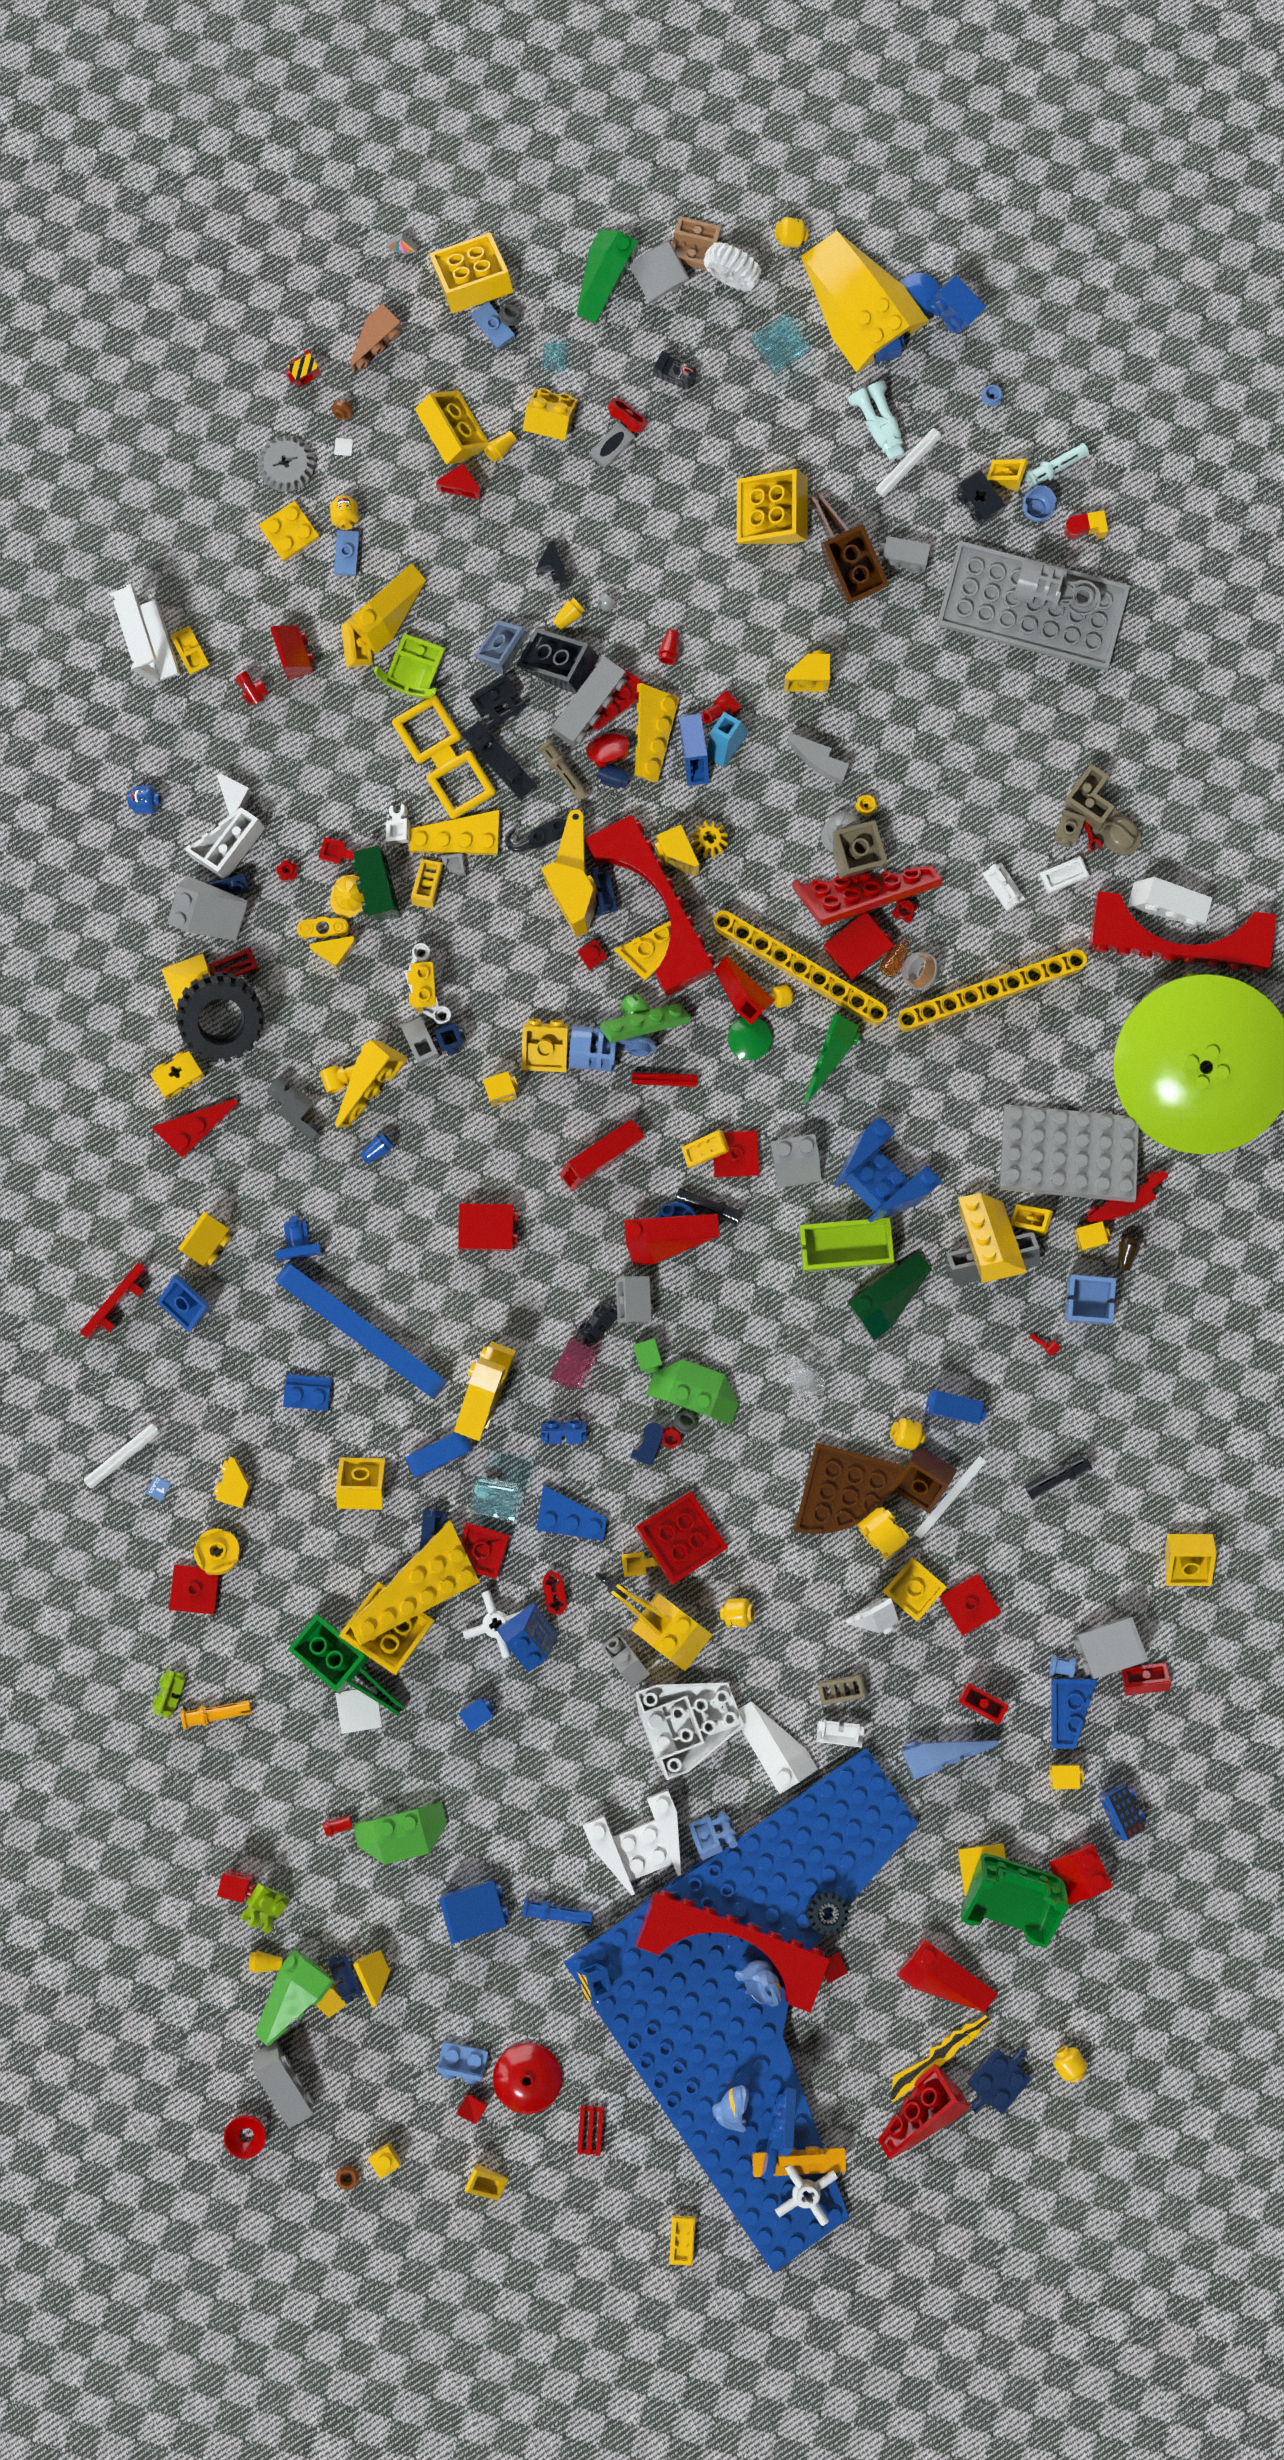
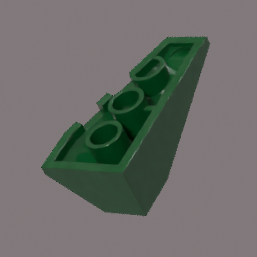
(887, 1298)

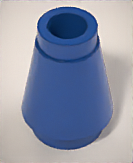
(377, 1148)

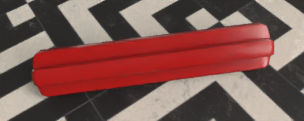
(664, 1079)

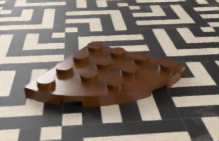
(843, 1489)

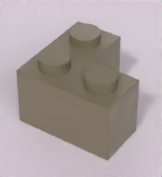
(1085, 798)

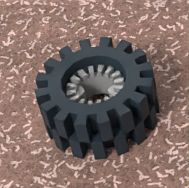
(839, 1912)

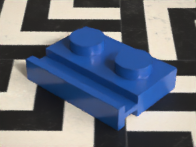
(307, 1392)

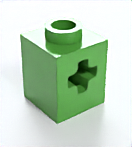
(648, 1356)

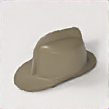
(1119, 834)

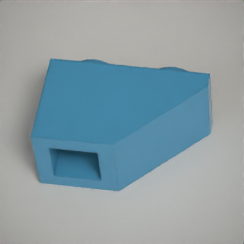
(725, 739)

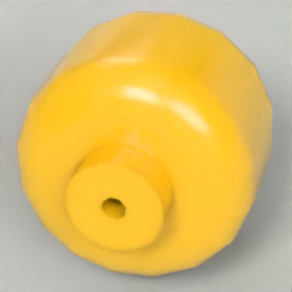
(782, 995)

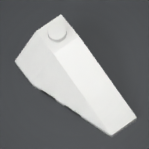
(778, 1751)

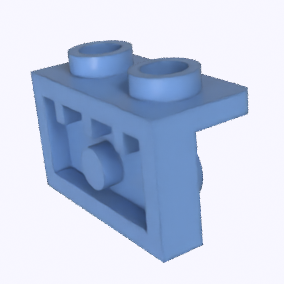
(462, 2062)

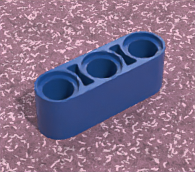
(438, 1454)

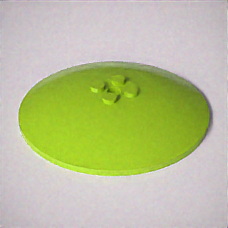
(1162, 1055)

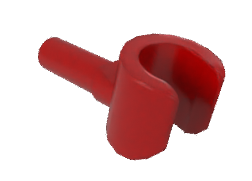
(1091, 838)
(1050, 1348)

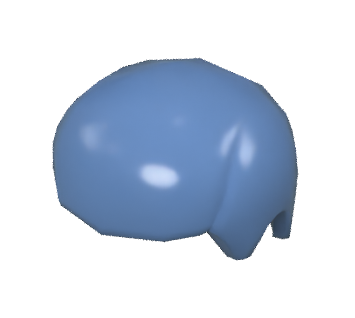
(1039, 503)

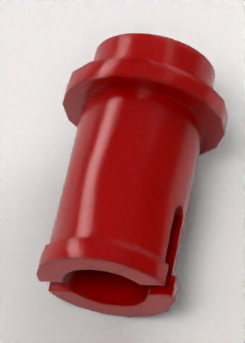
(337, 1826)

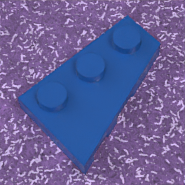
(1068, 1709)

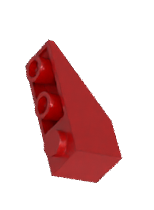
(743, 991)

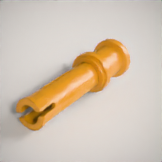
(205, 1715)

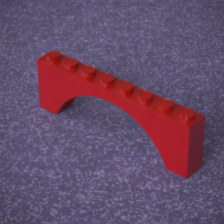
(626, 847)
(1118, 931)
(672, 1920)

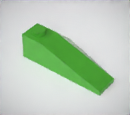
(294, 1990)

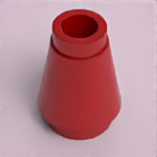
(669, 649)

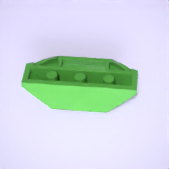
(695, 1390)
(402, 1833)

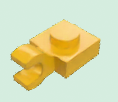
(636, 1564)

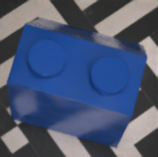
(473, 1910)

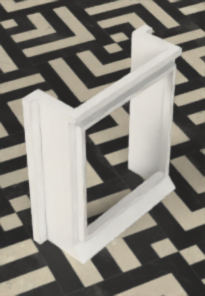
(145, 636)

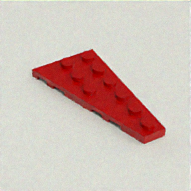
(861, 892)

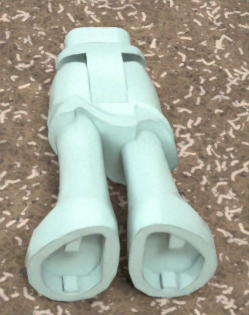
(883, 428)

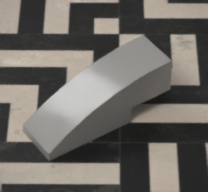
(818, 758)

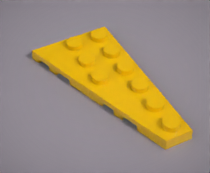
(424, 1582)

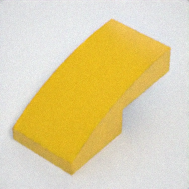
(189, 650)

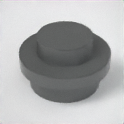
(509, 315)
(684, 1422)

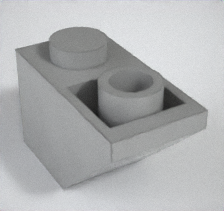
(420, 1041)
(625, 1660)

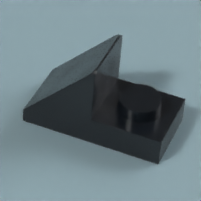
(551, 562)

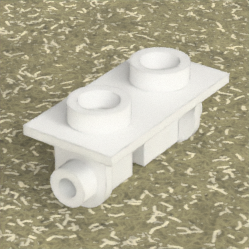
(1003, 886)
(846, 1735)

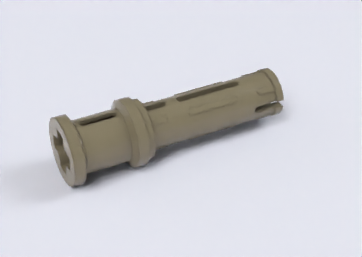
(557, 761)

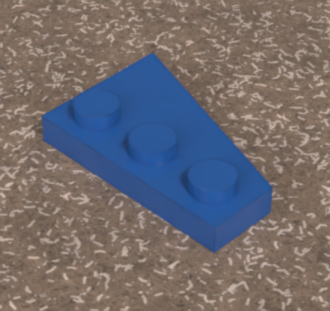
(568, 1517)

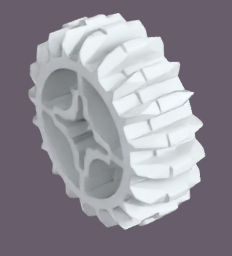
(732, 266)

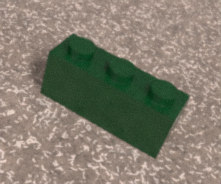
(375, 884)

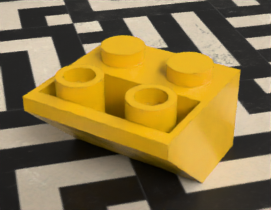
(549, 414)

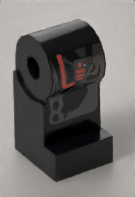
(674, 371)

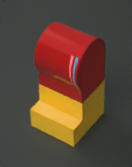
(1086, 524)

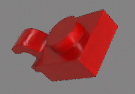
(335, 851)

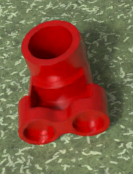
(253, 692)

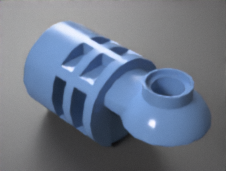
(605, 1052)

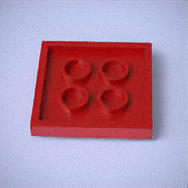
(681, 1538)

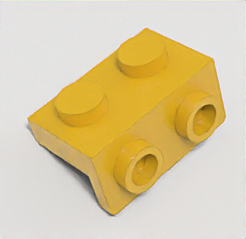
(423, 986)

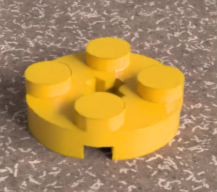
(217, 1565)

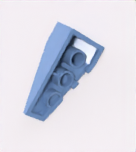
(930, 1756)

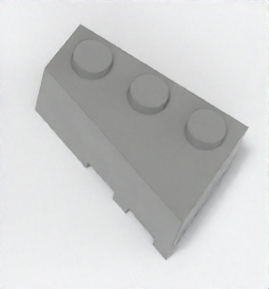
(282, 2084)

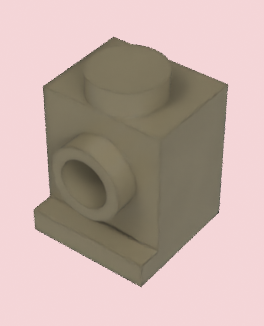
(1072, 820)

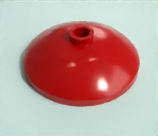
(527, 2061)

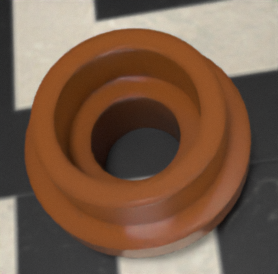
(342, 409)
(342, 2183)

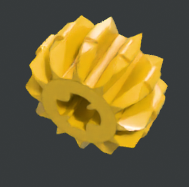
(715, 834)

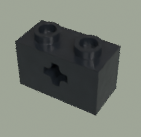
(980, 487)

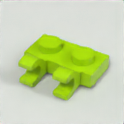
(268, 1902)

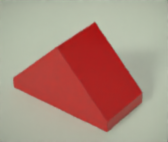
(459, 483)

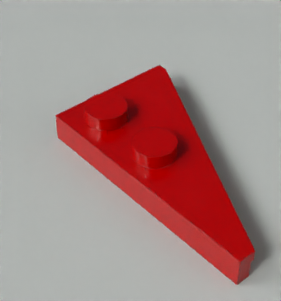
(189, 1130)

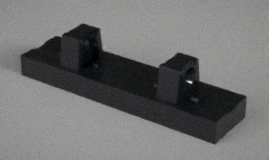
(499, 761)

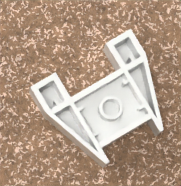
(642, 1847)

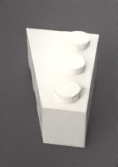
(227, 844)
(1170, 901)

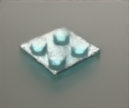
(780, 344)
(494, 1498)

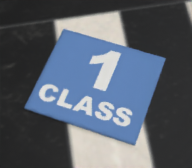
(158, 1488)

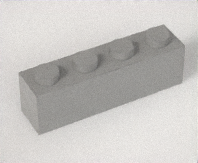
(589, 701)

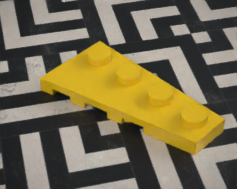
(655, 720)
(464, 835)

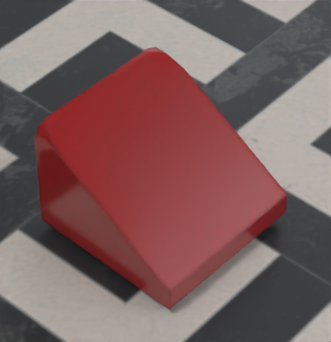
(835, 1967)

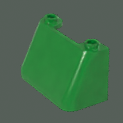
(1016, 1897)

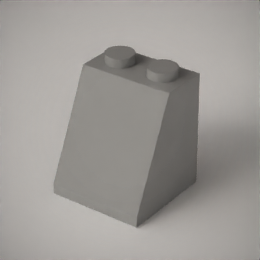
(1110, 1647)

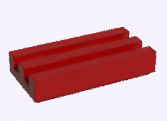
(250, 969)
(588, 2151)

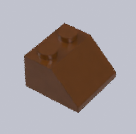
(924, 1479)

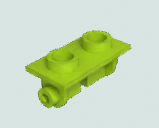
(163, 1701)

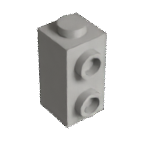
(904, 554)

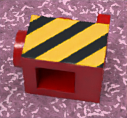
(302, 370)

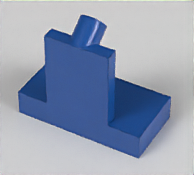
(297, 1242)

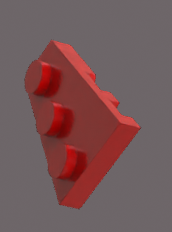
(622, 701)

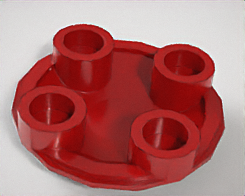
(607, 748)

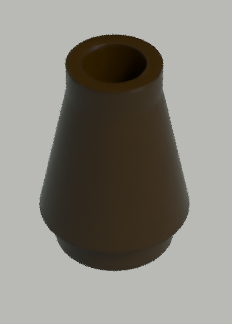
(1127, 1252)

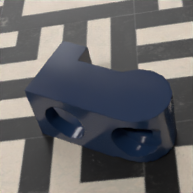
(652, 1437)

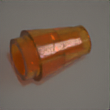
(893, 961)

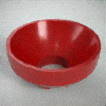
(240, 2148)

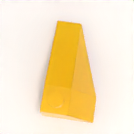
(384, 613)
(372, 1068)

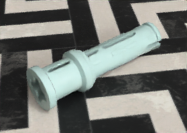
(1047, 470)

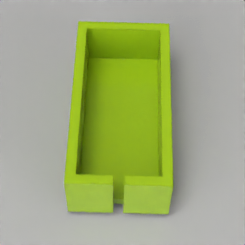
(846, 1245)

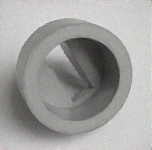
(605, 602)

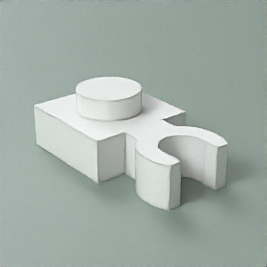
(399, 827)

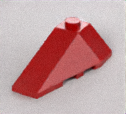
(928, 2109)

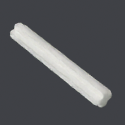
(908, 462)
(121, 1456)

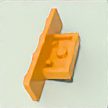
(806, 2161)

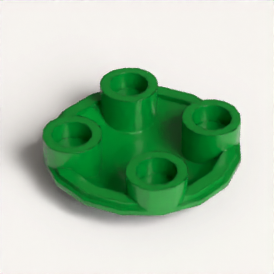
(749, 1040)

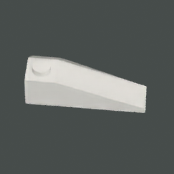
(876, 1617)

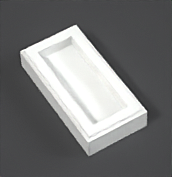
(1064, 875)

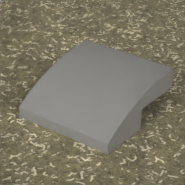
(659, 272)

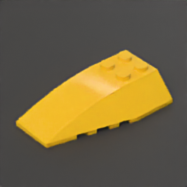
(859, 300)

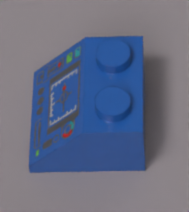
(529, 1637)

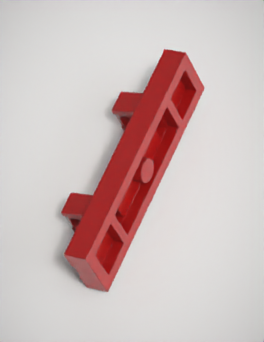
(101, 1317)

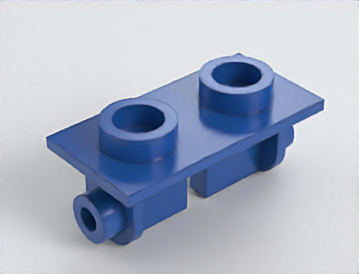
(573, 1430)

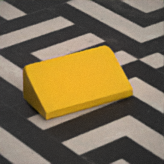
(356, 651)

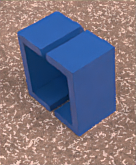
(955, 305)

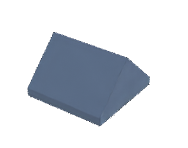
(501, 646)

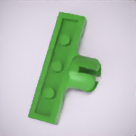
(642, 1019)

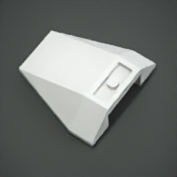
(687, 1722)

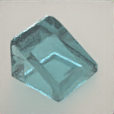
(553, 357)

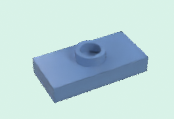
(491, 325)
(346, 553)

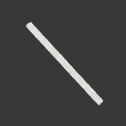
(949, 1498)

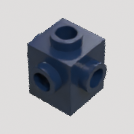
(449, 1030)

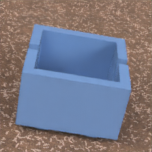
(1089, 1300)

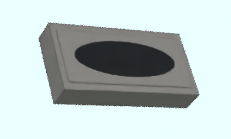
(612, 445)

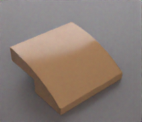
(693, 239)

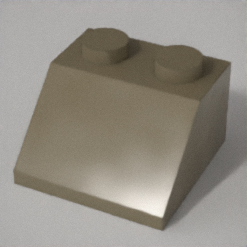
(858, 849)

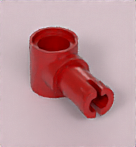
(724, 703)

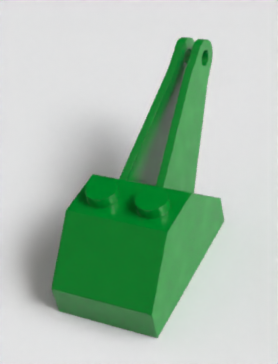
(336, 1660)

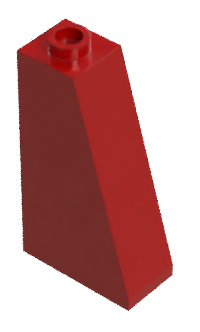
(601, 1155)

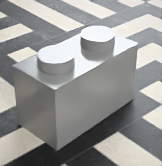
(634, 1299)

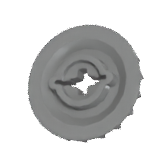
(299, 469)

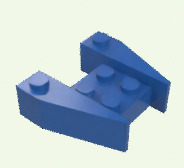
(878, 1179)

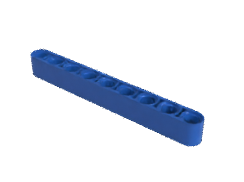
(360, 1330)

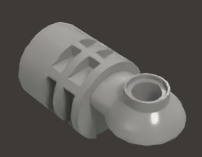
(1047, 588)

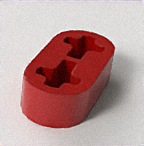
(560, 1591)

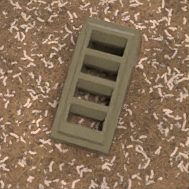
(841, 1681)

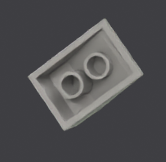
(207, 910)

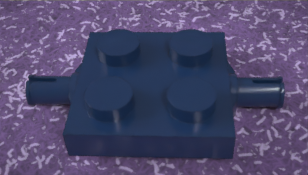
(999, 2080)

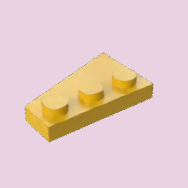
(646, 952)

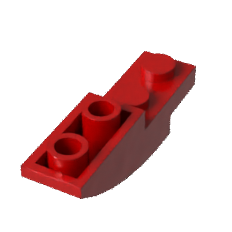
(1117, 1209)

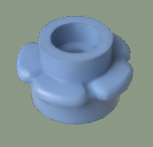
(996, 391)

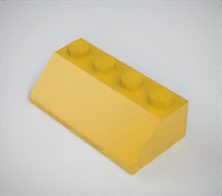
(990, 1237)

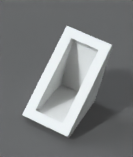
(234, 793)

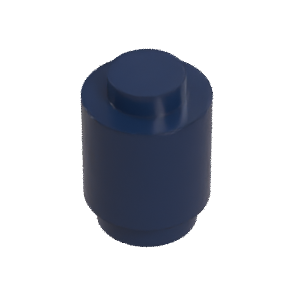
(613, 776)

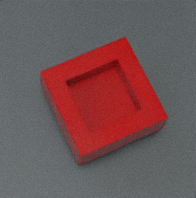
(592, 955)

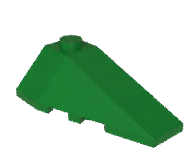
(605, 268)
(837, 1044)

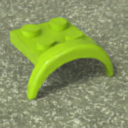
(413, 667)

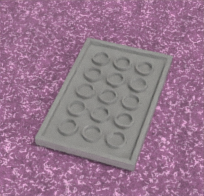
(1069, 1153)

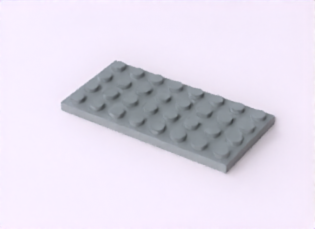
(983, 606)

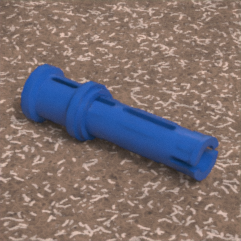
(546, 1911)

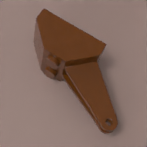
(849, 556)

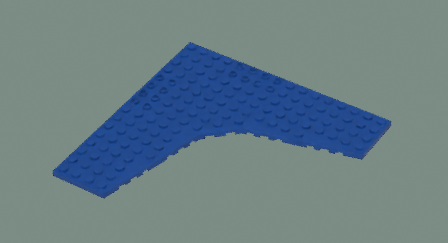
(689, 2016)

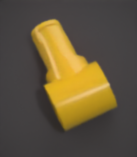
(335, 1078)

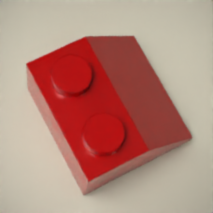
(292, 650)
(1081, 1873)

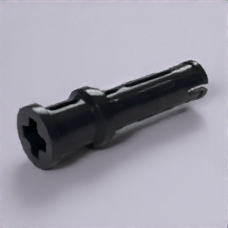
(706, 1205)
(1069, 1471)

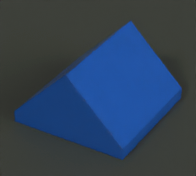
(184, 1303)

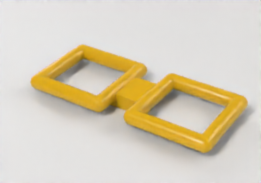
(443, 757)

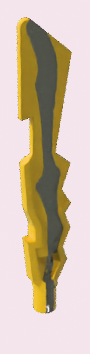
(905, 2080)

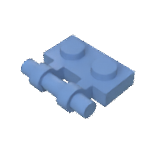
(706, 1838)

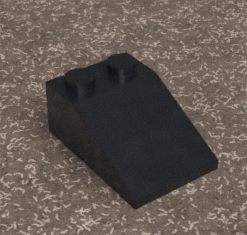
(558, 660)

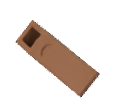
(377, 331)

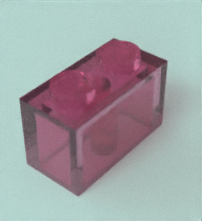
(572, 1365)

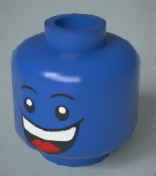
(144, 799)

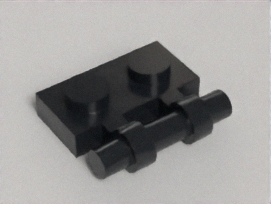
(493, 697)

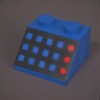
(1122, 1812)

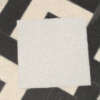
(357, 1711)

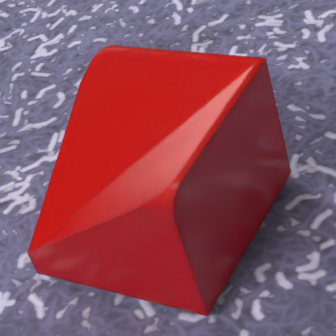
(472, 2108)

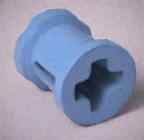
(1062, 1666)

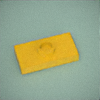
(705, 1149)
(682, 2240)

